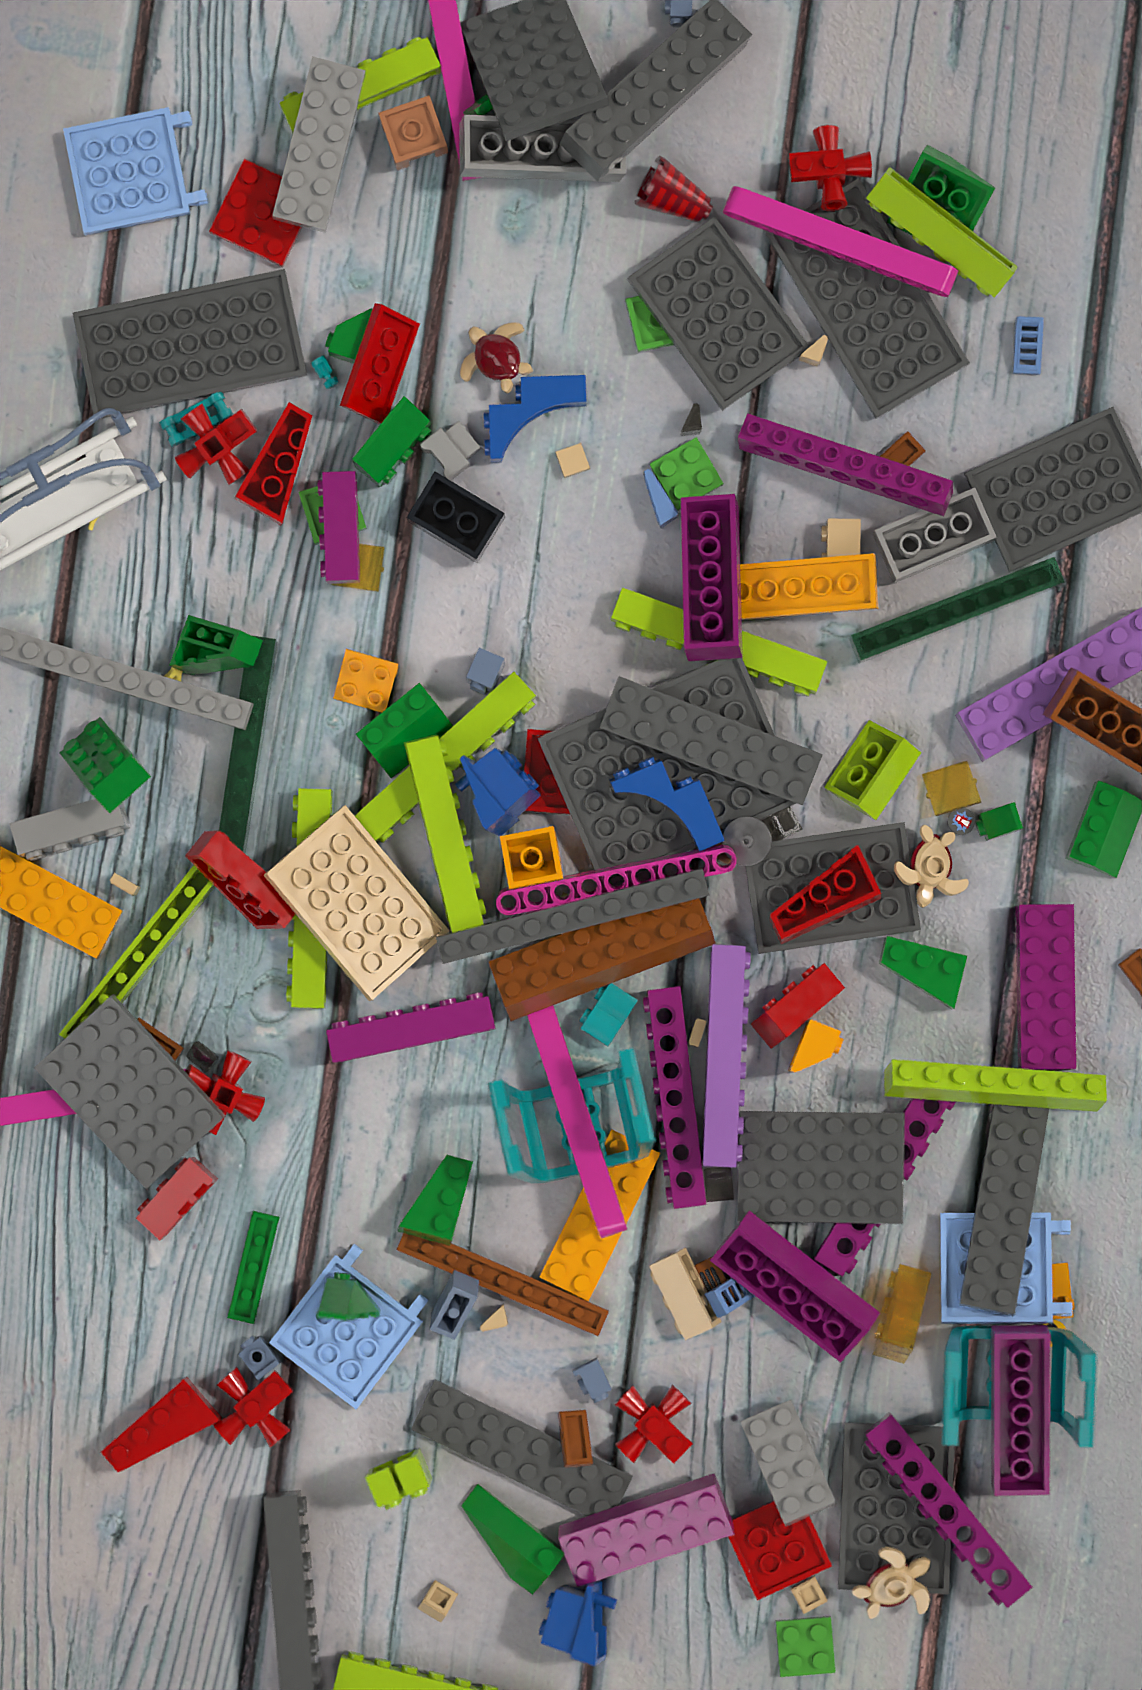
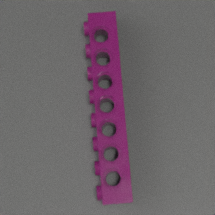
(845, 464)
(695, 1193)
(845, 1262)
(1015, 1583)

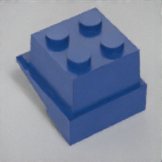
(499, 789)
(577, 1622)

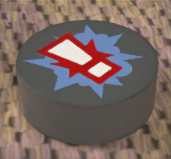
(961, 821)

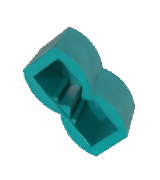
(608, 1014)

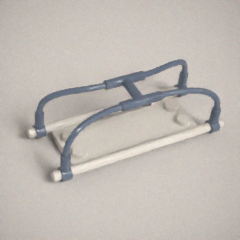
(71, 495)

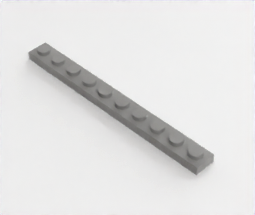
(125, 679)

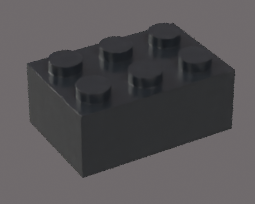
(456, 517)

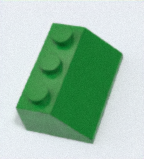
(392, 442)
(406, 720)
(1105, 829)

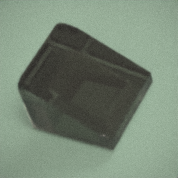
(693, 422)
(782, 824)
(202, 1056)
(718, 1184)

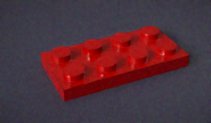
(379, 363)

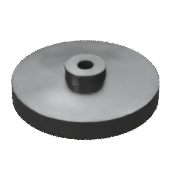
(748, 839)

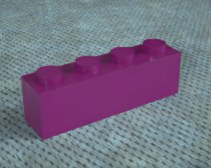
(340, 527)

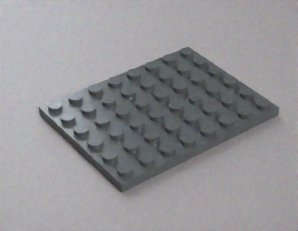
(635, 826)

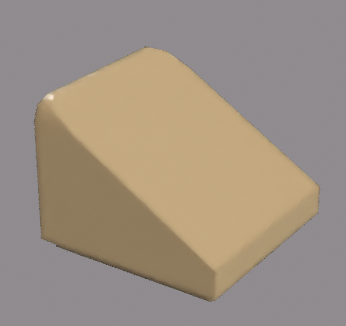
(815, 352)
(496, 1320)
(438, 1601)

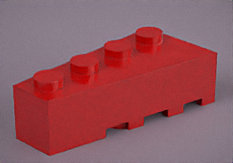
(274, 471)
(240, 880)
(833, 894)
(168, 1421)

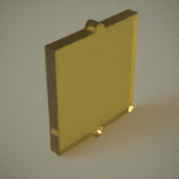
(370, 568)
(951, 788)

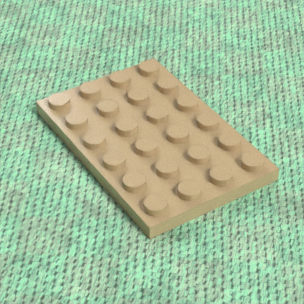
(356, 903)

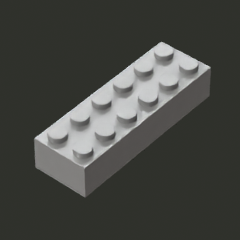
(319, 144)
(529, 156)

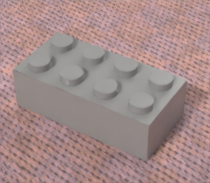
(930, 539)
(67, 826)
(788, 1463)

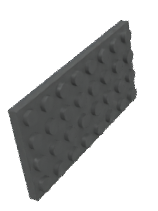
(877, 325)
(190, 343)

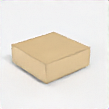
(572, 460)
(125, 884)
(697, 1032)
(809, 1594)

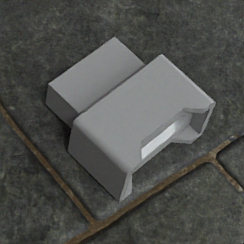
(451, 449)

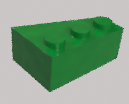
(213, 648)
(925, 967)
(439, 1203)

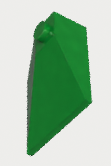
(950, 186)

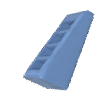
(1037, 322)
(662, 505)
(718, 1302)

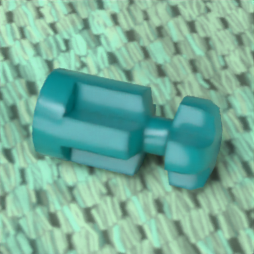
(324, 370)

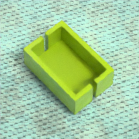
(393, 1482)

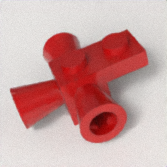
(829, 167)
(216, 443)
(225, 1091)
(253, 1407)
(654, 1424)

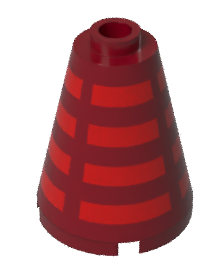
(672, 193)

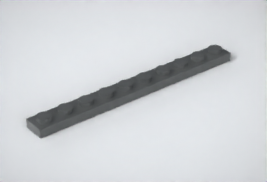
(572, 915)

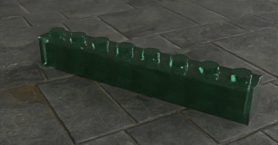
(956, 610)
(247, 747)

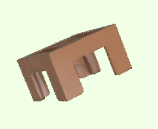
(413, 131)

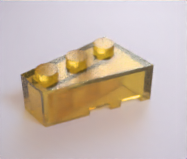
(901, 1313)

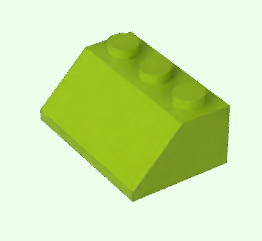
(872, 769)

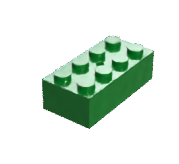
(104, 764)

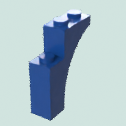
(537, 397)
(685, 799)

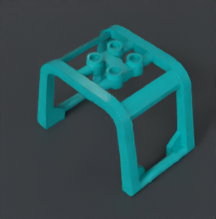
(637, 1128)
(956, 1376)

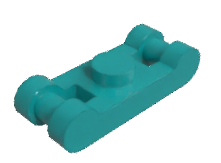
(169, 423)

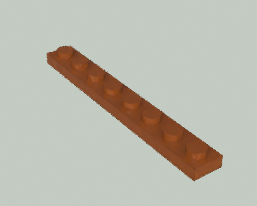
(508, 1282)

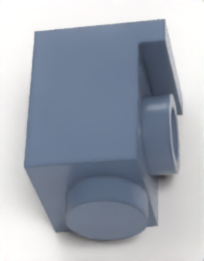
(679, 11)
(269, 1359)
(593, 1380)

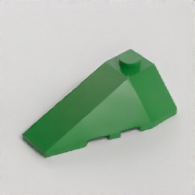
(346, 1299)
(516, 1543)

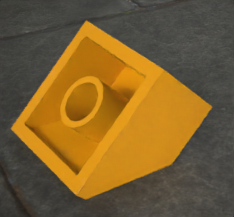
(531, 857)
(815, 1045)

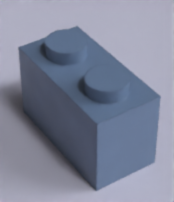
(485, 671)
(454, 1304)

